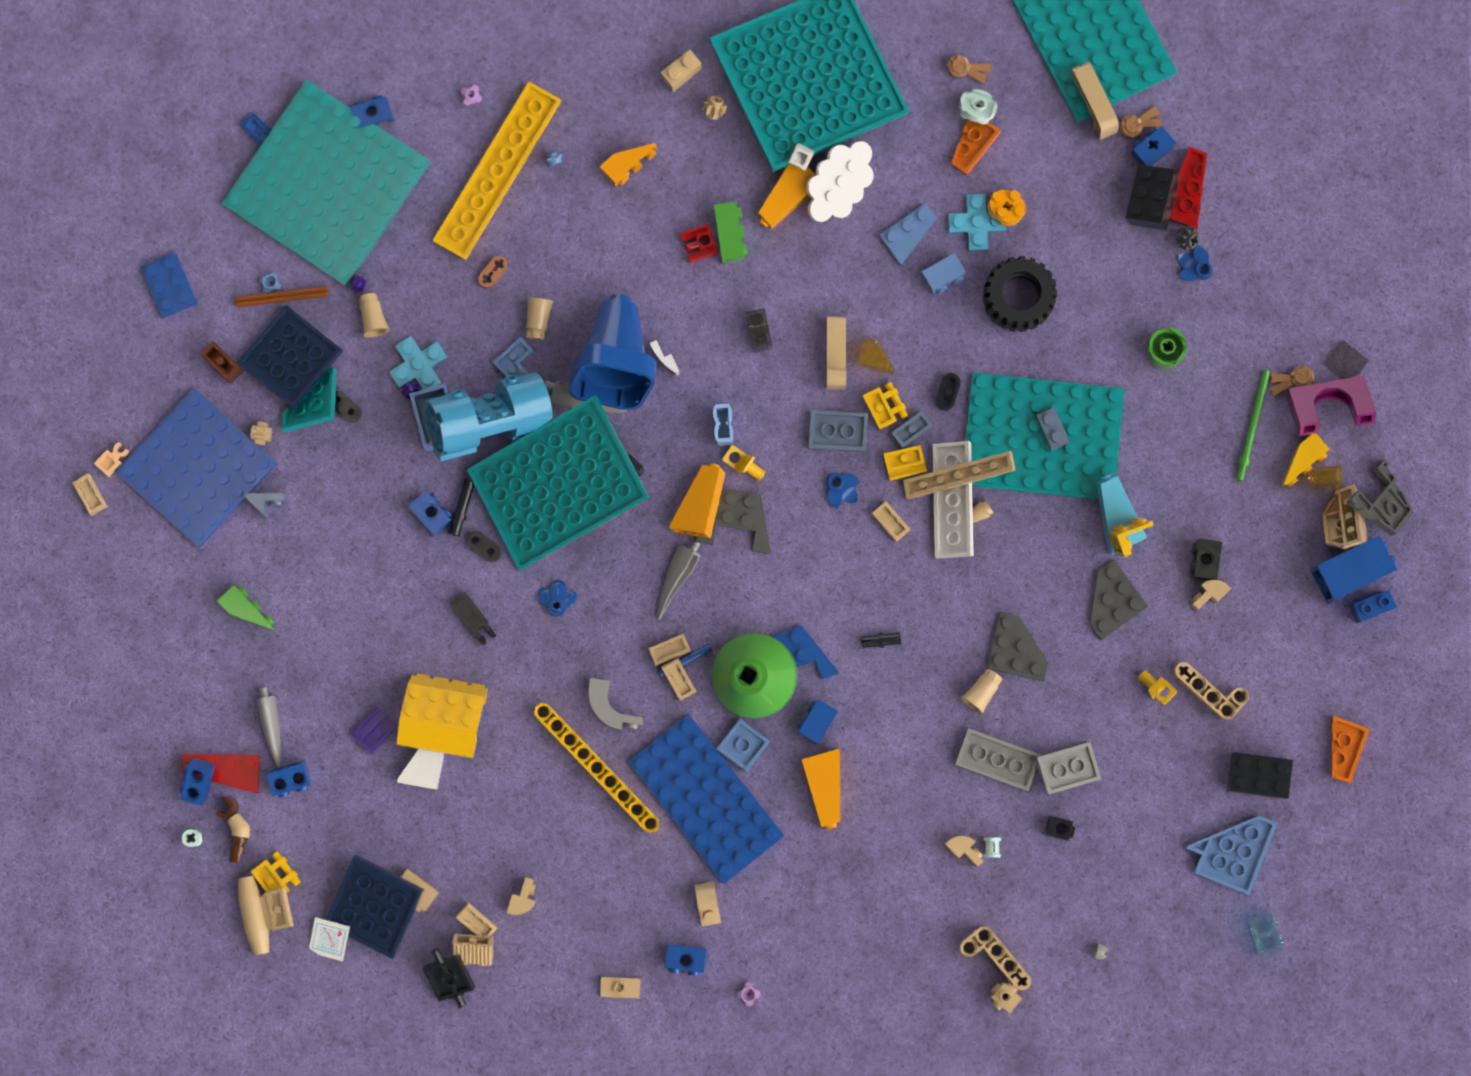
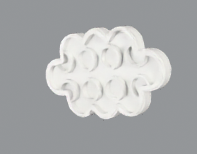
(839, 181)

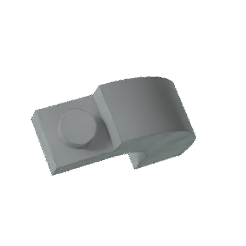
(600, 704)

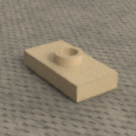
(90, 494)
(890, 521)
(669, 649)
(678, 679)
(476, 921)
(620, 987)

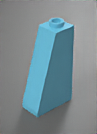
(1116, 509)

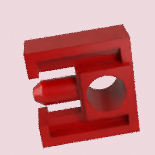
(705, 251)

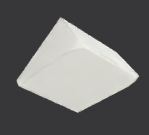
(801, 156)

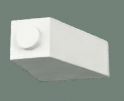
(423, 769)

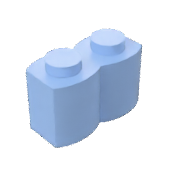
(723, 429)

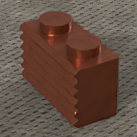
(221, 362)

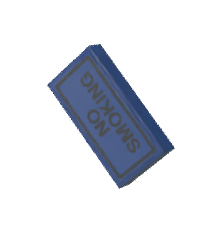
(256, 128)

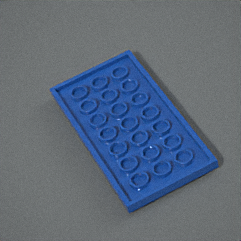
(706, 799)

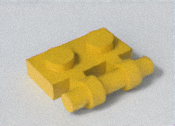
(879, 407)
(270, 879)

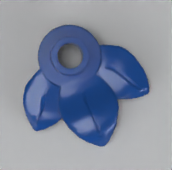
(1192, 264)
(844, 491)
(557, 595)

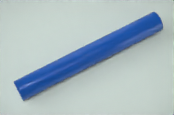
(691, 657)

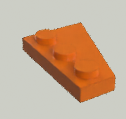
(973, 145)
(1346, 747)

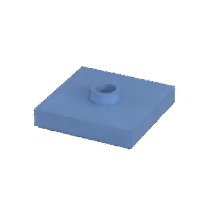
(743, 745)

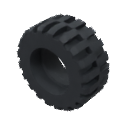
(1008, 316)

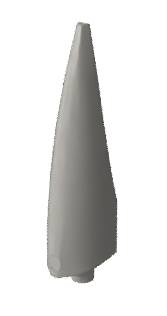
(562, 397)
(680, 568)
(270, 724)

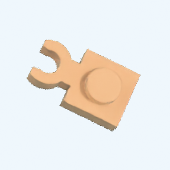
(109, 462)

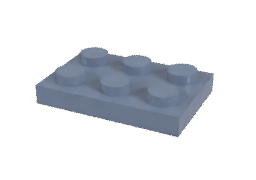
(838, 431)

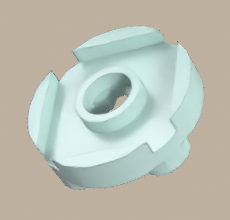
(977, 114)

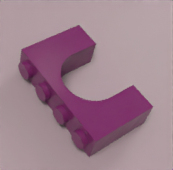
(1351, 391)

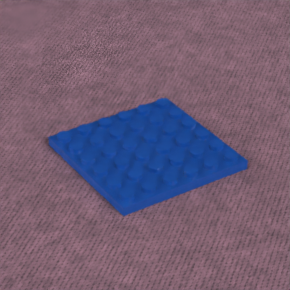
(196, 467)

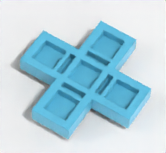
(975, 223)
(418, 364)

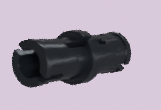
(881, 640)

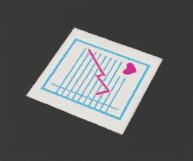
(329, 939)

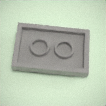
(1068, 768)

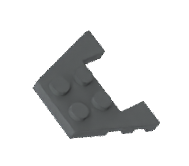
(1390, 506)
(743, 512)

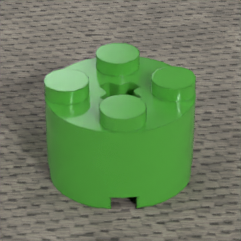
(1176, 352)

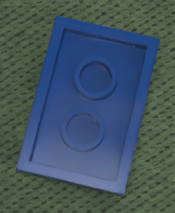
(169, 285)

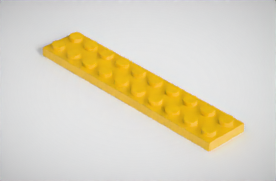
(497, 171)

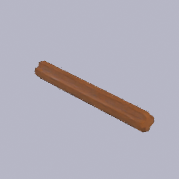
(281, 296)

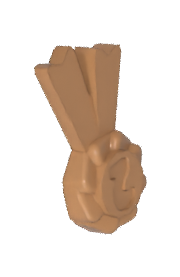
(959, 66)
(1132, 126)
(1299, 377)

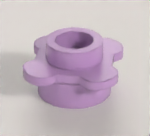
(472, 90)
(748, 999)

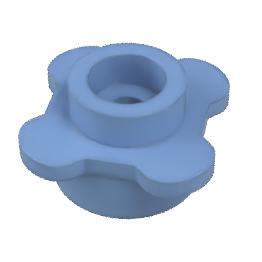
(553, 159)
(270, 277)

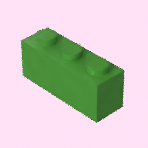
(730, 232)

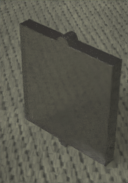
(1345, 361)

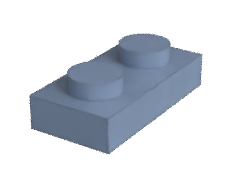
(912, 429)
(1052, 429)

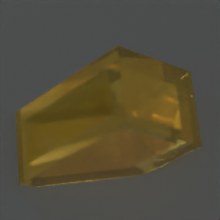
(874, 357)
(1326, 477)

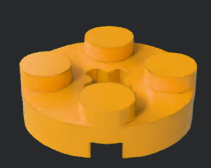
(1013, 201)

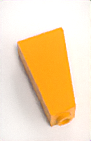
(785, 196)
(700, 504)
(824, 784)

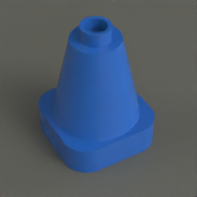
(614, 359)

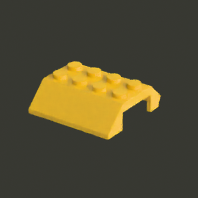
(441, 715)

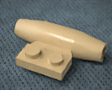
(262, 913)

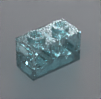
(1258, 935)

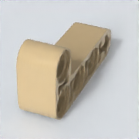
(1096, 100)
(836, 353)
(1207, 687)
(998, 960)

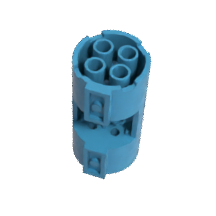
(460, 421)

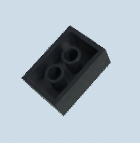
(1152, 197)
(1260, 775)

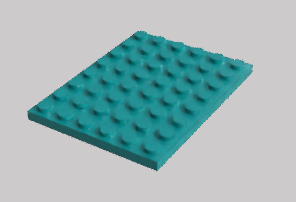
(1106, 33)
(1005, 420)
(558, 483)

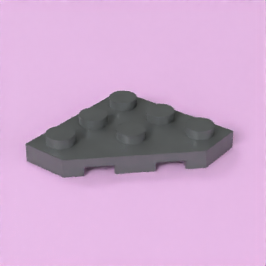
(1113, 601)
(1016, 650)

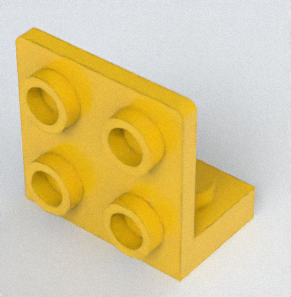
(1118, 536)

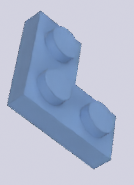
(510, 360)

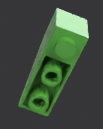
(238, 606)

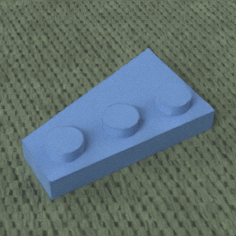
(908, 232)

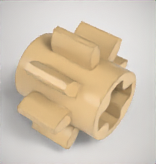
(714, 107)
(261, 433)

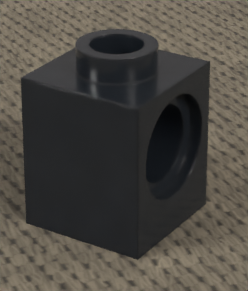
(1051, 831)

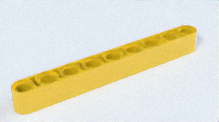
(589, 761)

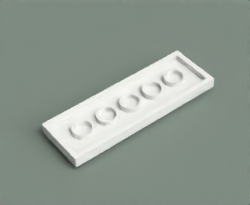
(953, 506)

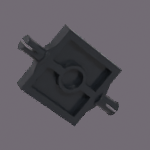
(448, 977)

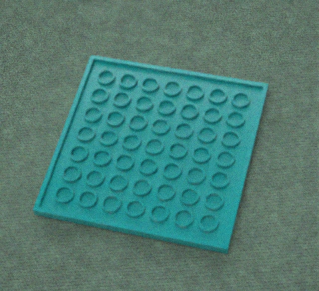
(808, 77)
(326, 183)

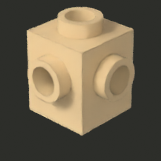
(1012, 999)

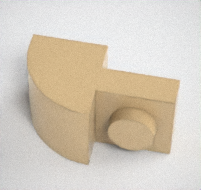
(1212, 590)
(961, 845)
(522, 903)
(707, 903)

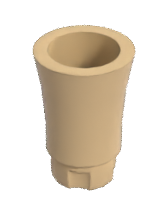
(372, 316)
(537, 317)
(982, 691)

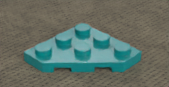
(316, 406)

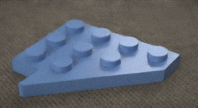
(1235, 853)

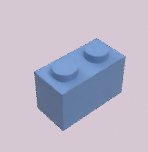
(943, 274)

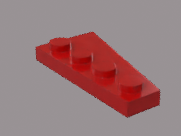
(1190, 189)
(230, 770)

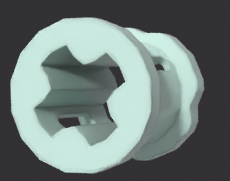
(185, 838)
(992, 847)

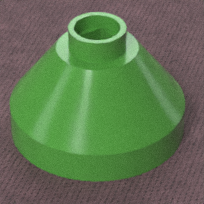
(774, 679)

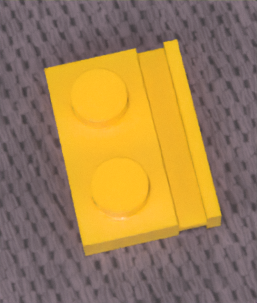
(905, 463)

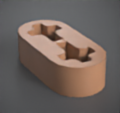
(496, 275)

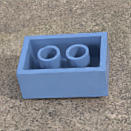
(418, 400)

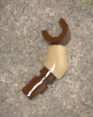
(239, 828)

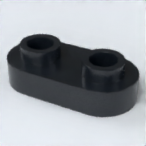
(948, 392)
(345, 406)
(483, 546)

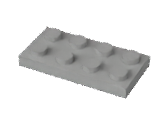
(997, 759)

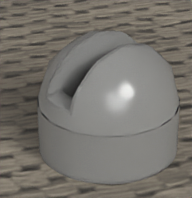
(1100, 951)

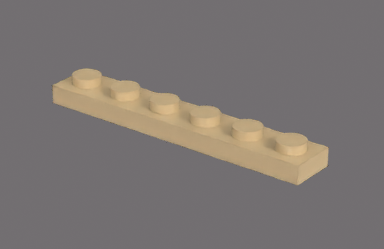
(959, 475)

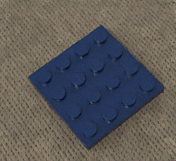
(290, 356)
(375, 906)

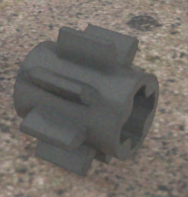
(1187, 238)

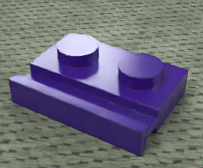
(374, 730)

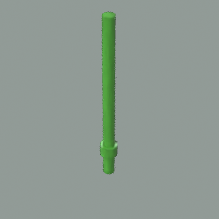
(1244, 460)

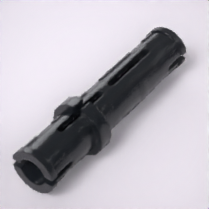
(459, 515)

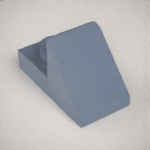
(260, 500)

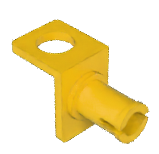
(744, 464)
(1156, 687)

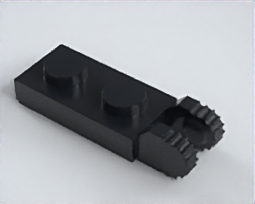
(471, 616)

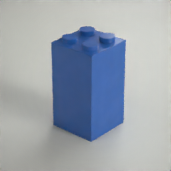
(1354, 569)

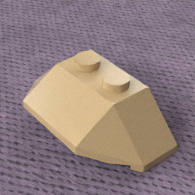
(1342, 523)

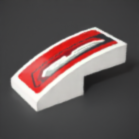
(668, 361)

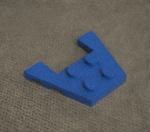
(806, 650)

